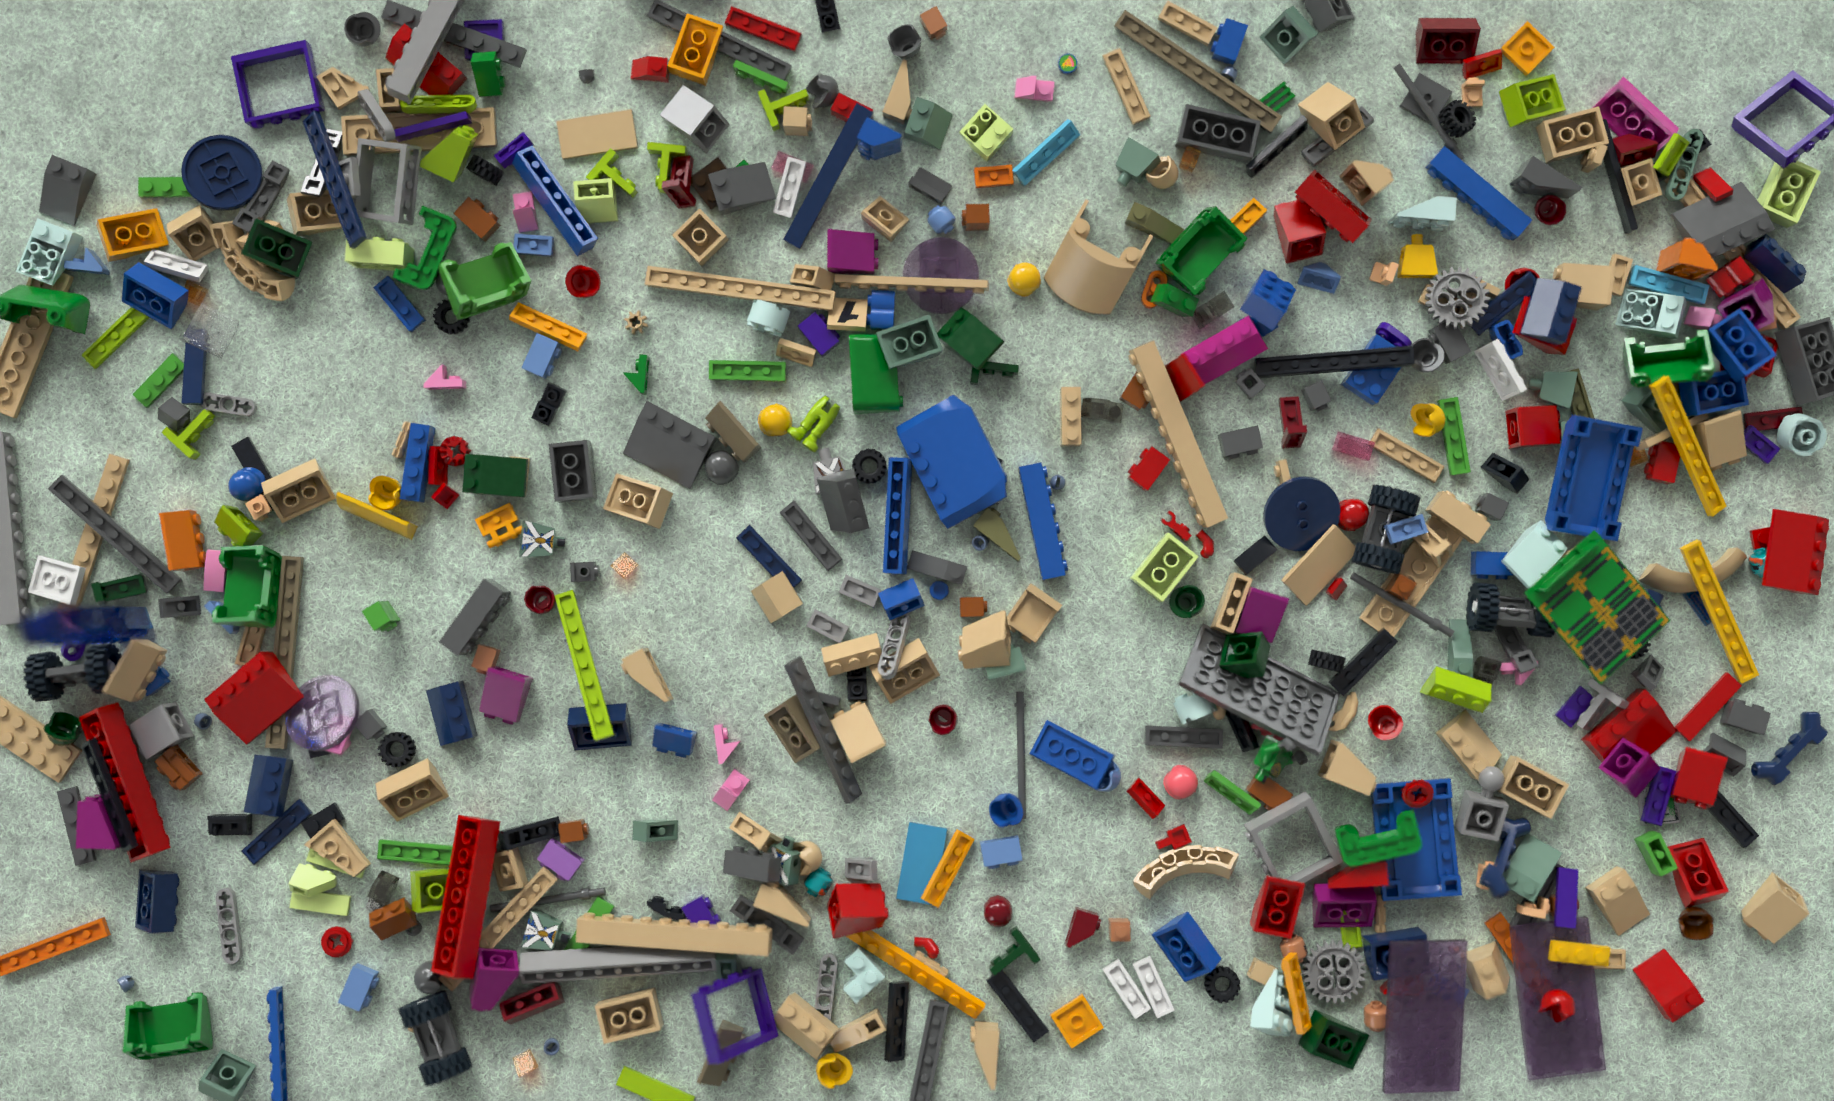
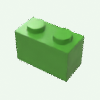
(381, 616)
(1655, 853)

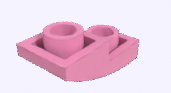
(214, 572)

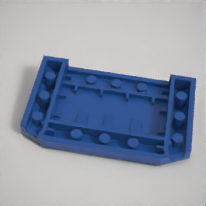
(954, 460)

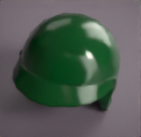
(1187, 601)
(63, 728)

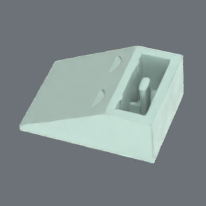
(1433, 213)
(47, 252)
(1651, 312)
(1272, 1010)

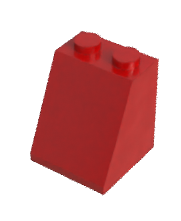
(1299, 231)
(1533, 426)
(1697, 778)
(856, 908)

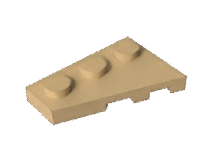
(337, 846)

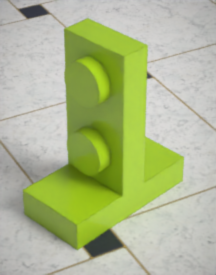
(797, 99)
(664, 162)
(603, 167)
(190, 434)

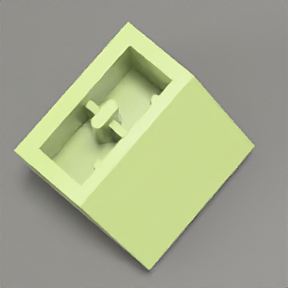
(986, 132)
(596, 200)

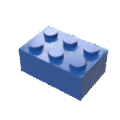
(1268, 299)
(1372, 383)
(1713, 395)

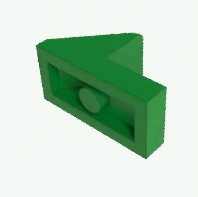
(640, 379)

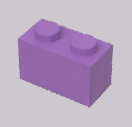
(560, 860)

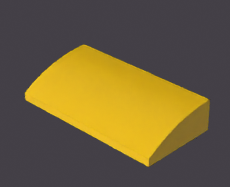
(376, 516)

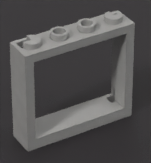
(406, 181)
(1279, 813)

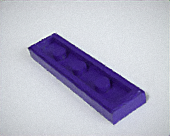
(432, 126)

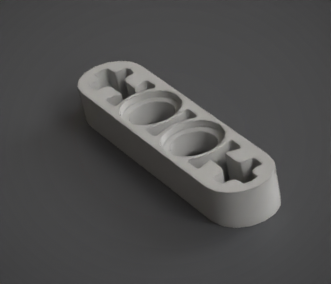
(376, 115)
(891, 643)
(225, 925)
(826, 991)

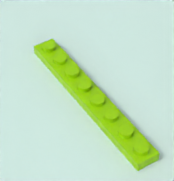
(584, 665)

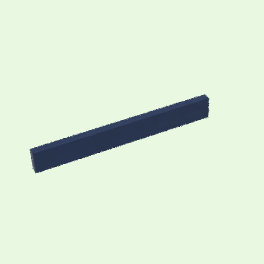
(827, 177)
(334, 179)

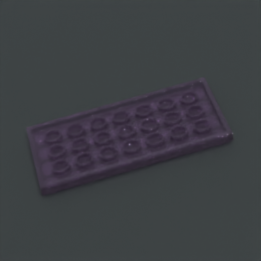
(1424, 1016)
(1549, 1046)

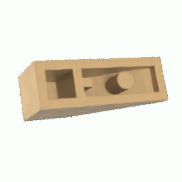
(898, 102)

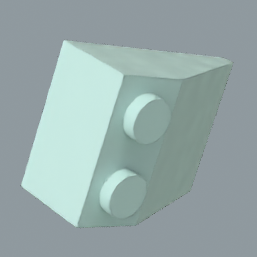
(1534, 553)

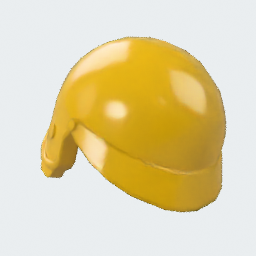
(1024, 279)
(1429, 419)
(775, 420)
(384, 492)
(833, 1070)

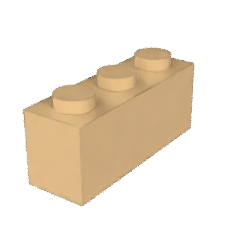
(1070, 416)
(1458, 516)
(1231, 603)
(852, 654)

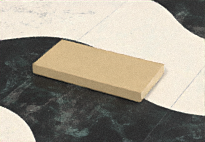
(597, 134)
(1319, 565)

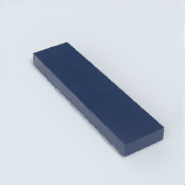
(1505, 302)
(193, 375)
(766, 555)
(277, 832)

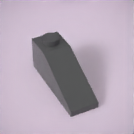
(937, 567)

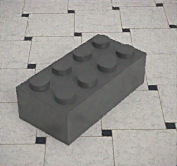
(1218, 133)
(475, 617)

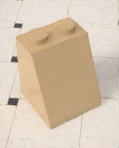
(1332, 114)
(1595, 281)
(1721, 439)
(986, 642)
(858, 731)
(1346, 769)
(1774, 909)
(1487, 971)

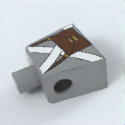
(826, 466)

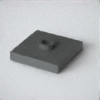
(1432, 92)

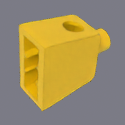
(1417, 259)

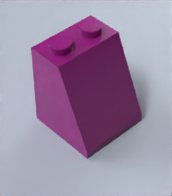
(851, 252)
(1754, 301)
(1261, 613)
(504, 694)
(1629, 767)
(94, 825)
(493, 976)

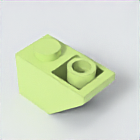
(310, 881)

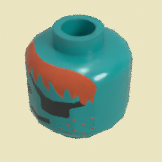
(1757, 561)
(818, 882)

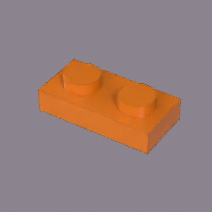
(993, 176)

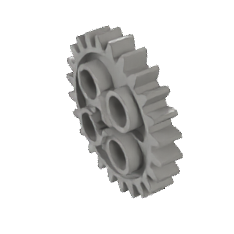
(1467, 283)
(1315, 972)

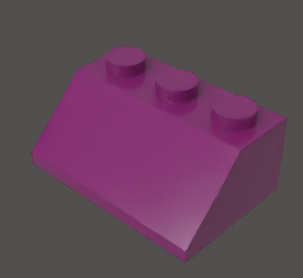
(1330, 903)

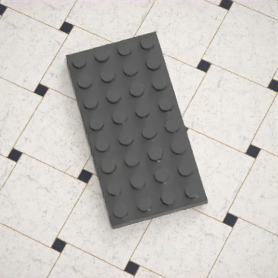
(1278, 702)

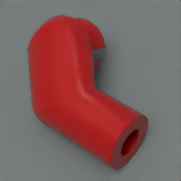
(1208, 544)
(929, 945)

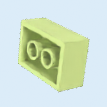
(1788, 192)
(380, 254)
(1164, 567)

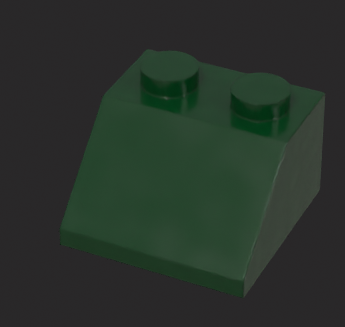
(1245, 654)

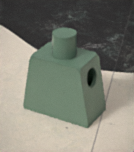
(1135, 162)
(1555, 387)

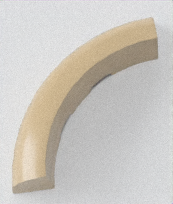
(247, 271)
(1679, 582)
(1184, 861)

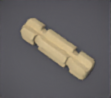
(402, 441)
(1380, 915)
(931, 963)

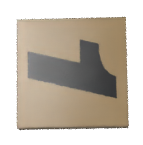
(848, 315)

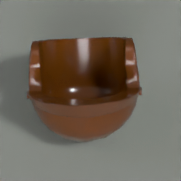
(1696, 923)

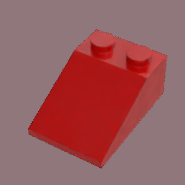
(1543, 346)
(1184, 377)
(1697, 873)
(1360, 876)
(1277, 907)
(1668, 986)

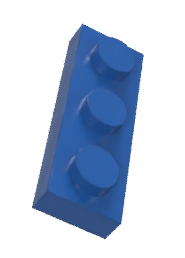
(399, 303)

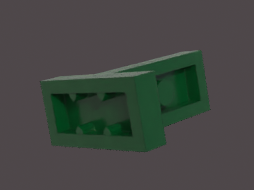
(990, 368)
(118, 589)
(1013, 952)

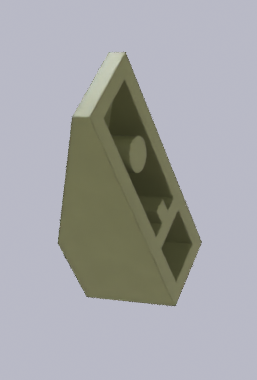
(1152, 223)
(995, 530)

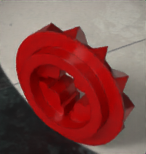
(446, 452)
(1421, 799)
(328, 943)

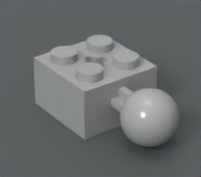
(1483, 813)

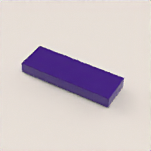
(1658, 796)
(1566, 897)

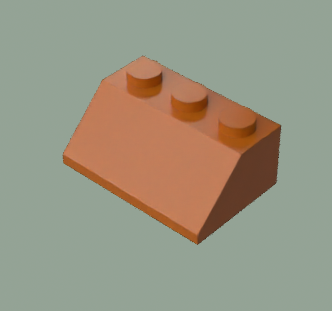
(1686, 260)
(183, 540)

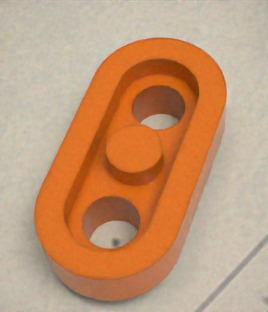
(1150, 287)

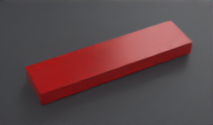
(763, 28)
(1708, 706)

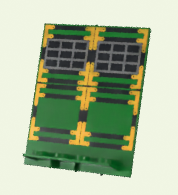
(1597, 606)

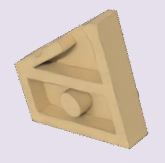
(340, 87)

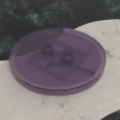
(941, 259)
(324, 713)

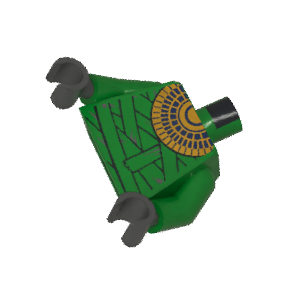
(1275, 756)

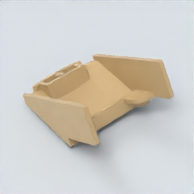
(1087, 274)

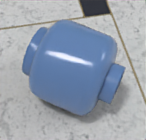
(941, 219)

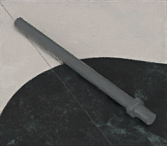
(1021, 749)

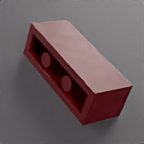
(531, 1002)

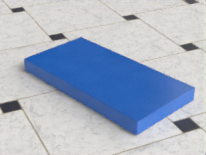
(1072, 754)

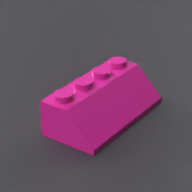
(1634, 114)
(1226, 350)

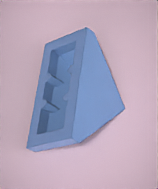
(1319, 277)

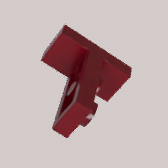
(679, 185)
(1292, 425)

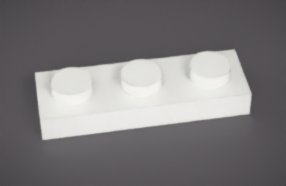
(789, 187)
(176, 265)
(1153, 987)
(1126, 988)

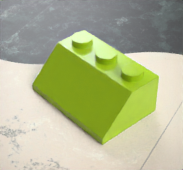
(1458, 689)

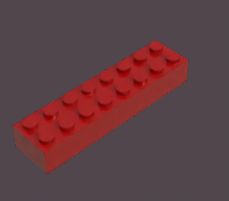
(127, 772)
(465, 897)

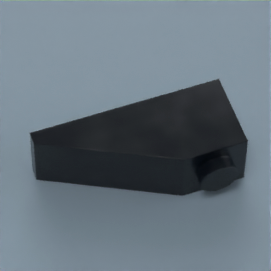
(528, 833)

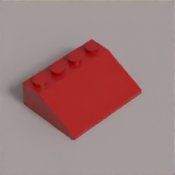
(1333, 207)
(1795, 552)
(254, 696)
(1640, 723)

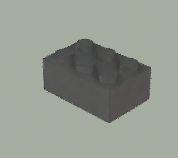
(572, 471)

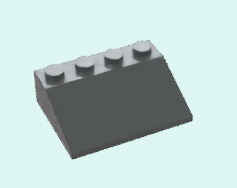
(1725, 222)
(1809, 359)
(669, 444)

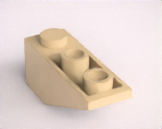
(858, 1031)

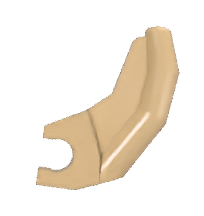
(1346, 714)

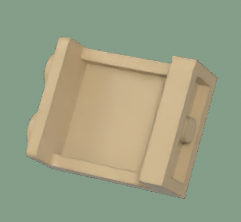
(1032, 613)

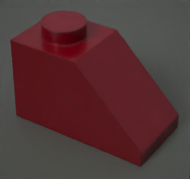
(1634, 149)
(1082, 926)

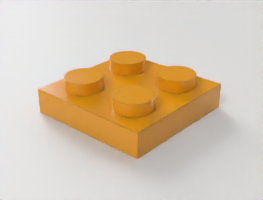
(1526, 48)
(1076, 1021)

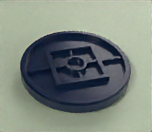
(221, 172)
(1300, 512)

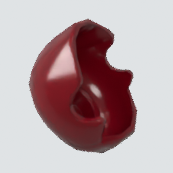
(1555, 207)
(532, 598)
(948, 714)
(998, 911)

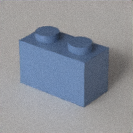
(541, 356)
(1001, 851)
(358, 987)

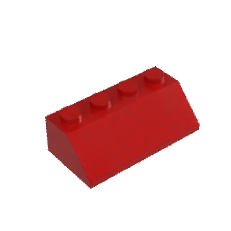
(442, 75)

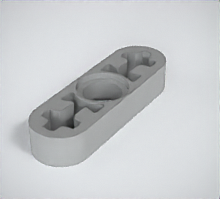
(243, 401)

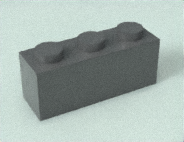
(752, 864)

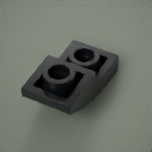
(827, 15)
(549, 404)
(1255, 555)
(857, 685)
(660, 906)

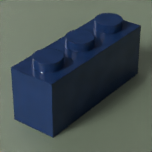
(1775, 263)

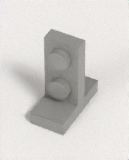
(1599, 705)

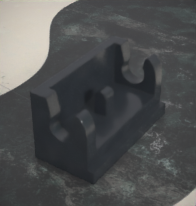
(230, 824)

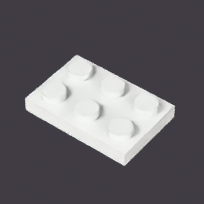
(1500, 369)
(56, 580)

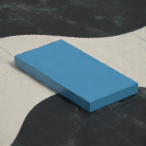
(921, 857)

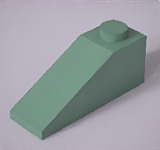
(1460, 648)

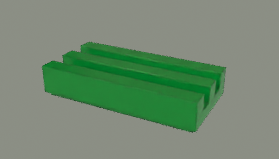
(1287, 90)

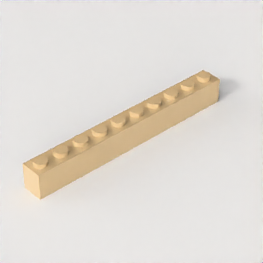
(1178, 434)
(674, 935)

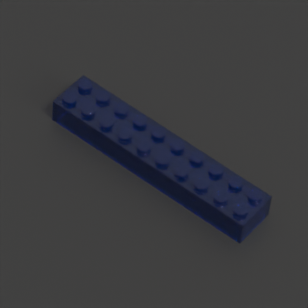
(85, 625)

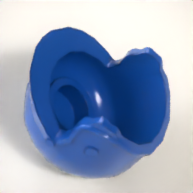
(246, 484)
(1006, 810)

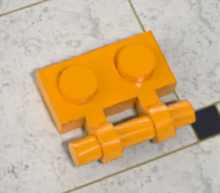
(496, 520)

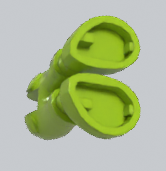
(812, 416)

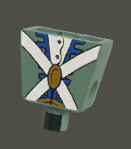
(538, 540)
(790, 860)
(544, 931)

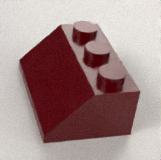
(1446, 40)

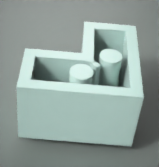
(866, 975)

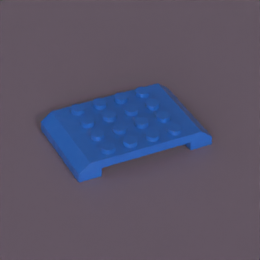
(1591, 477)
(1434, 866)

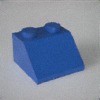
(674, 739)

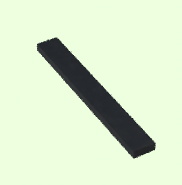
(1335, 362)

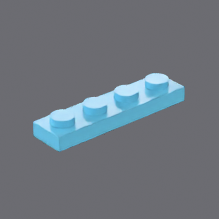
(1046, 152)
(1668, 284)

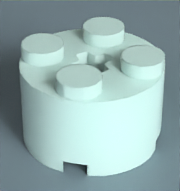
(768, 317)
(1801, 434)
(1192, 707)

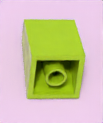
(451, 154)

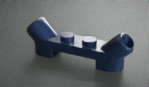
(1775, 770)
(1492, 875)

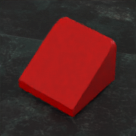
(1336, 588)

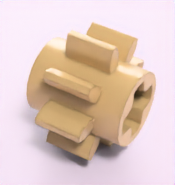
(633, 317)

